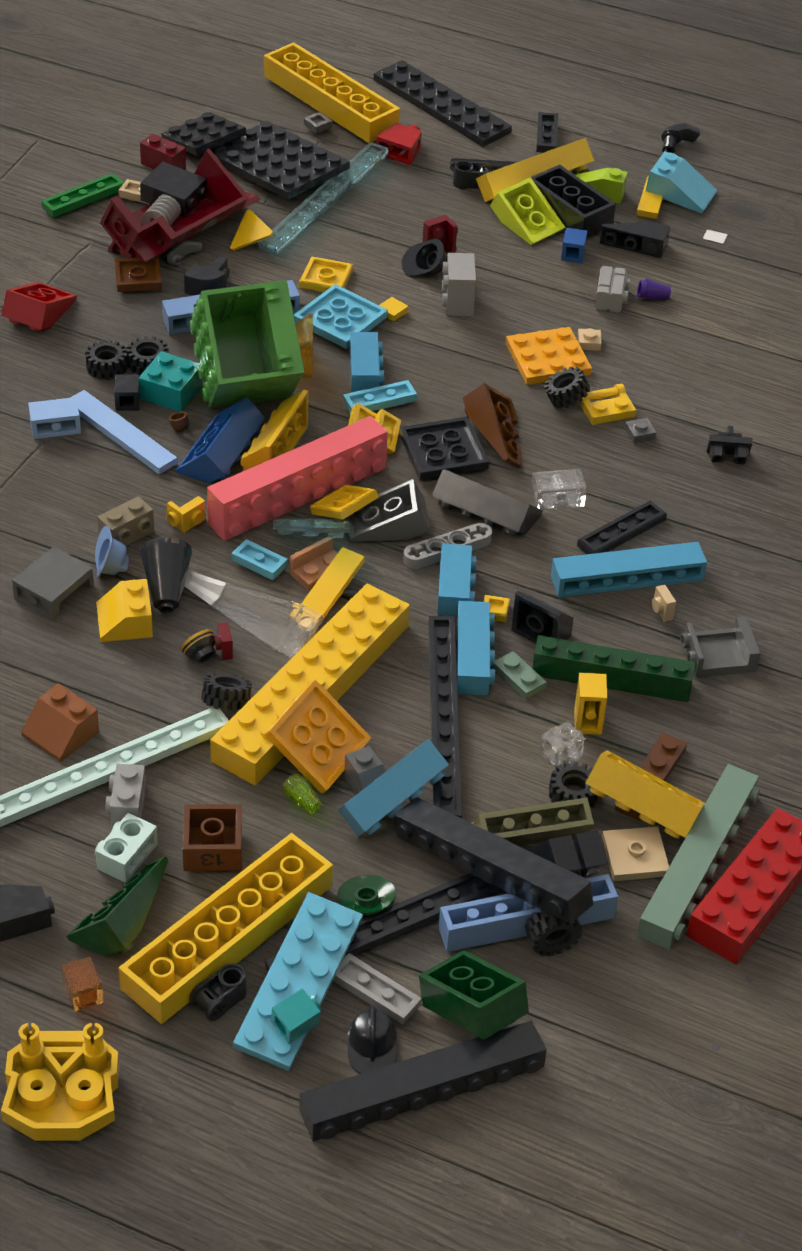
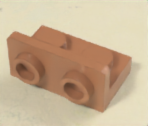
(311, 562)

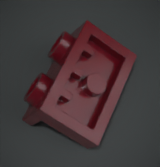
(442, 229)

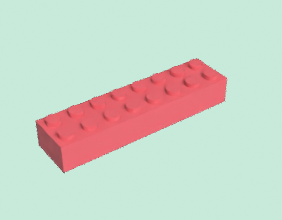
(296, 478)

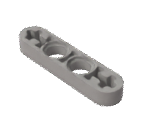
(421, 555)

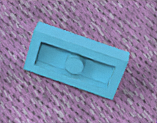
(259, 559)

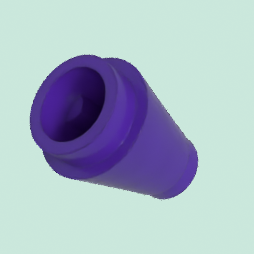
(652, 290)

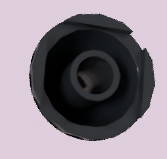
(166, 571)

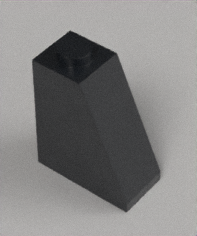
(23, 910)

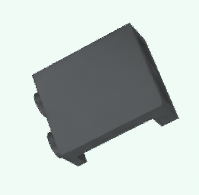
(51, 581)
(722, 650)

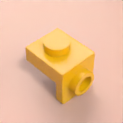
(187, 515)

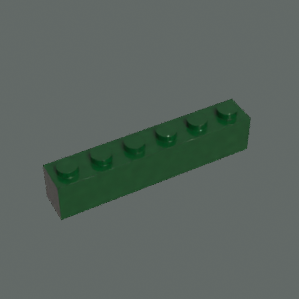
(623, 668)

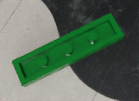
(82, 195)

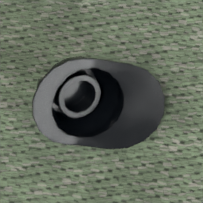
(424, 258)
(371, 1041)

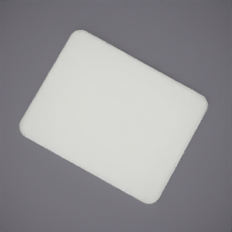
(715, 236)

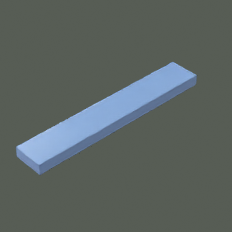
(124, 433)

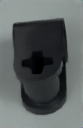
(467, 172)
(217, 994)

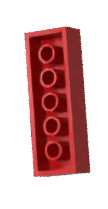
(751, 889)

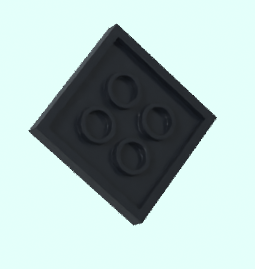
(204, 133)
(445, 446)

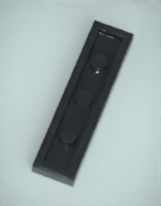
(622, 529)

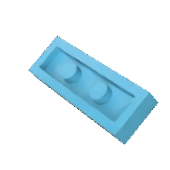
(382, 396)

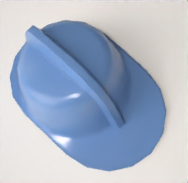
(110, 554)

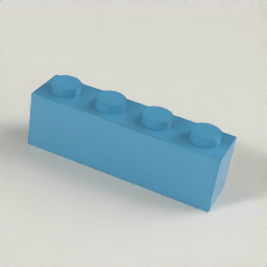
(474, 648)
(393, 787)

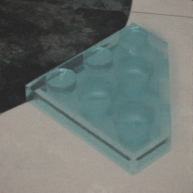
(312, 526)

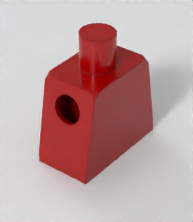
(402, 142)

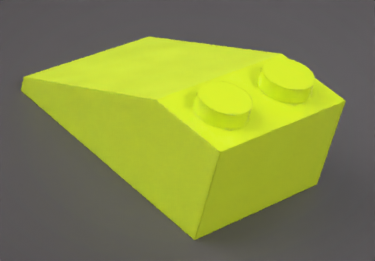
(526, 212)

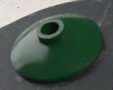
(367, 894)

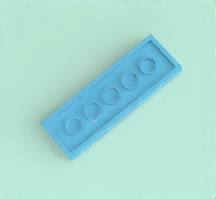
(305, 961)

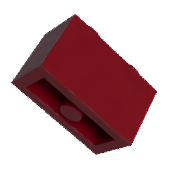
(157, 150)

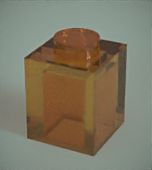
(82, 983)

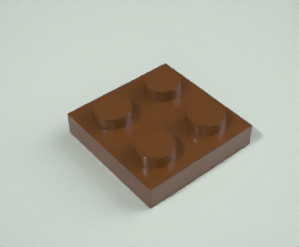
(137, 275)

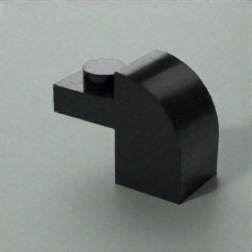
(203, 278)

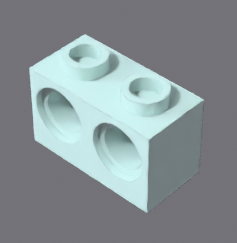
(126, 847)

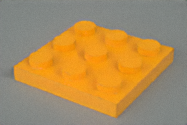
(546, 352)
(317, 736)

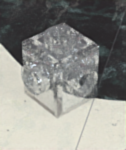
(562, 744)

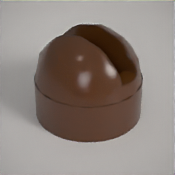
(179, 421)

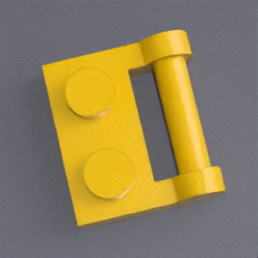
(608, 409)

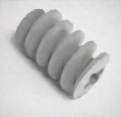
(163, 206)

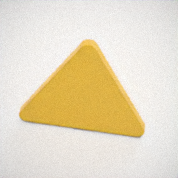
(250, 231)

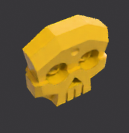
(61, 1066)

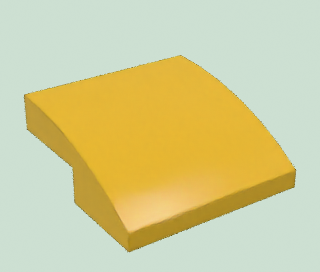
(384, 418)

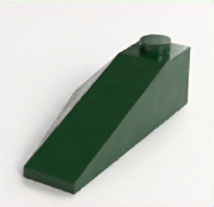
(123, 913)

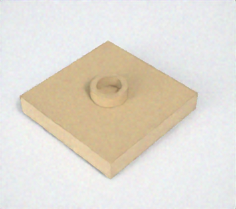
(635, 853)

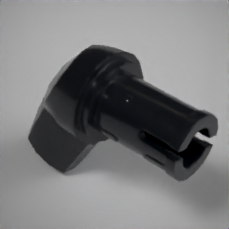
(678, 133)

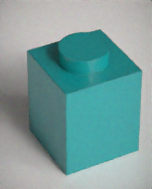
(296, 1015)

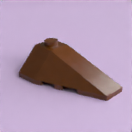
(495, 418)

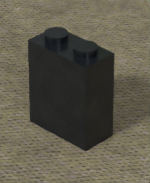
(180, 184)

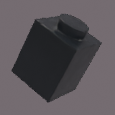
(127, 392)

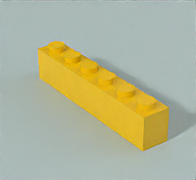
(570, 156)

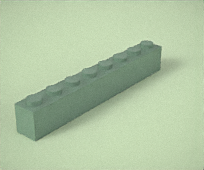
(698, 857)

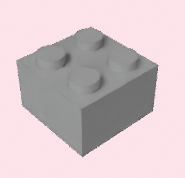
(459, 284)

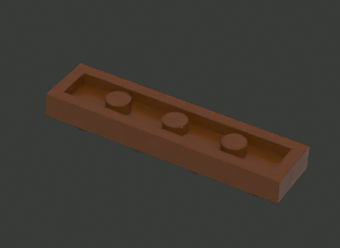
(660, 762)

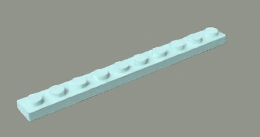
(98, 769)

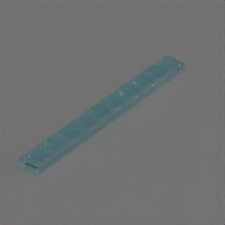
(323, 199)

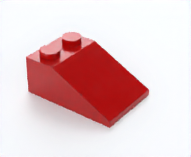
(36, 305)

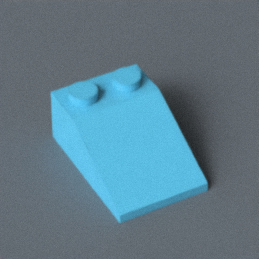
(680, 183)

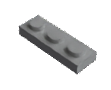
(377, 989)

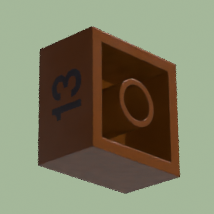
(212, 837)

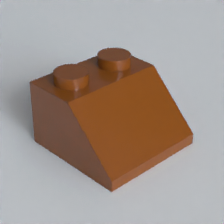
(61, 722)

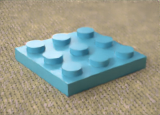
(342, 312)

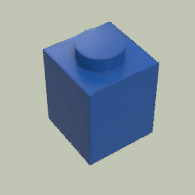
(574, 245)

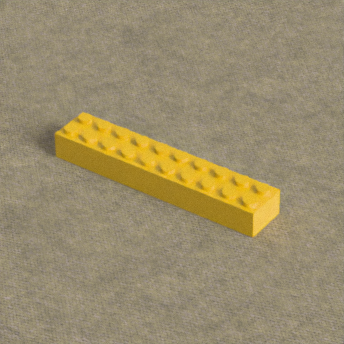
(332, 657)

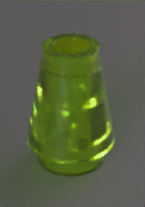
(301, 793)

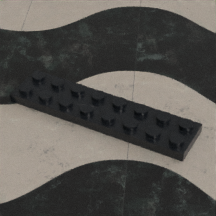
(442, 103)

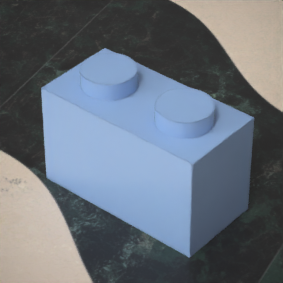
(54, 418)

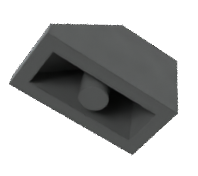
(362, 768)

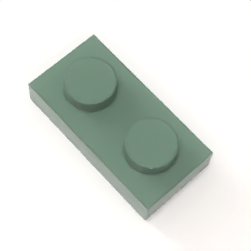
(519, 675)

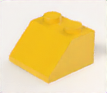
(125, 612)

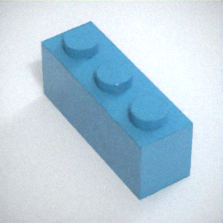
(365, 361)
(455, 578)

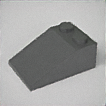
(395, 515)

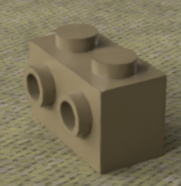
(128, 521)

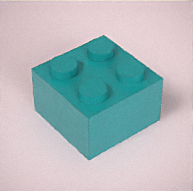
(170, 382)

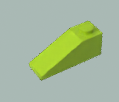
(608, 181)

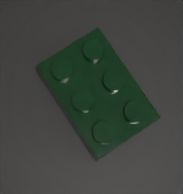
(474, 994)

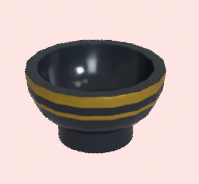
(199, 646)

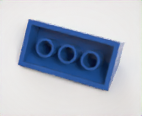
(222, 442)

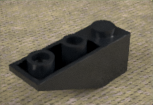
(638, 237)

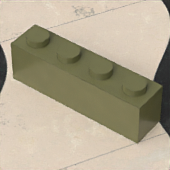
(538, 822)

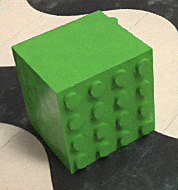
(246, 344)

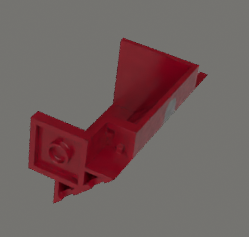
(147, 241)

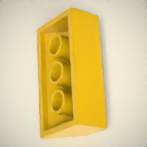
(281, 432)
(644, 793)

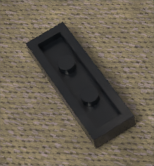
(547, 132)

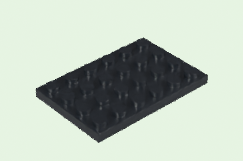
(280, 160)

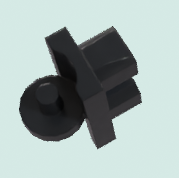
(729, 443)

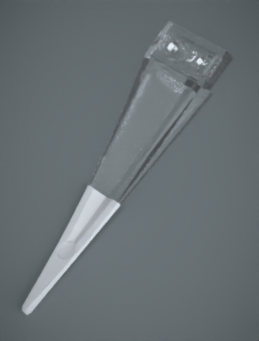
(272, 620)

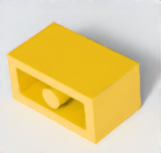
(590, 703)

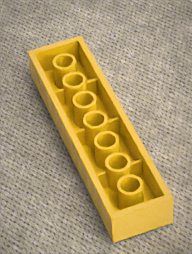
(330, 91)
(225, 927)

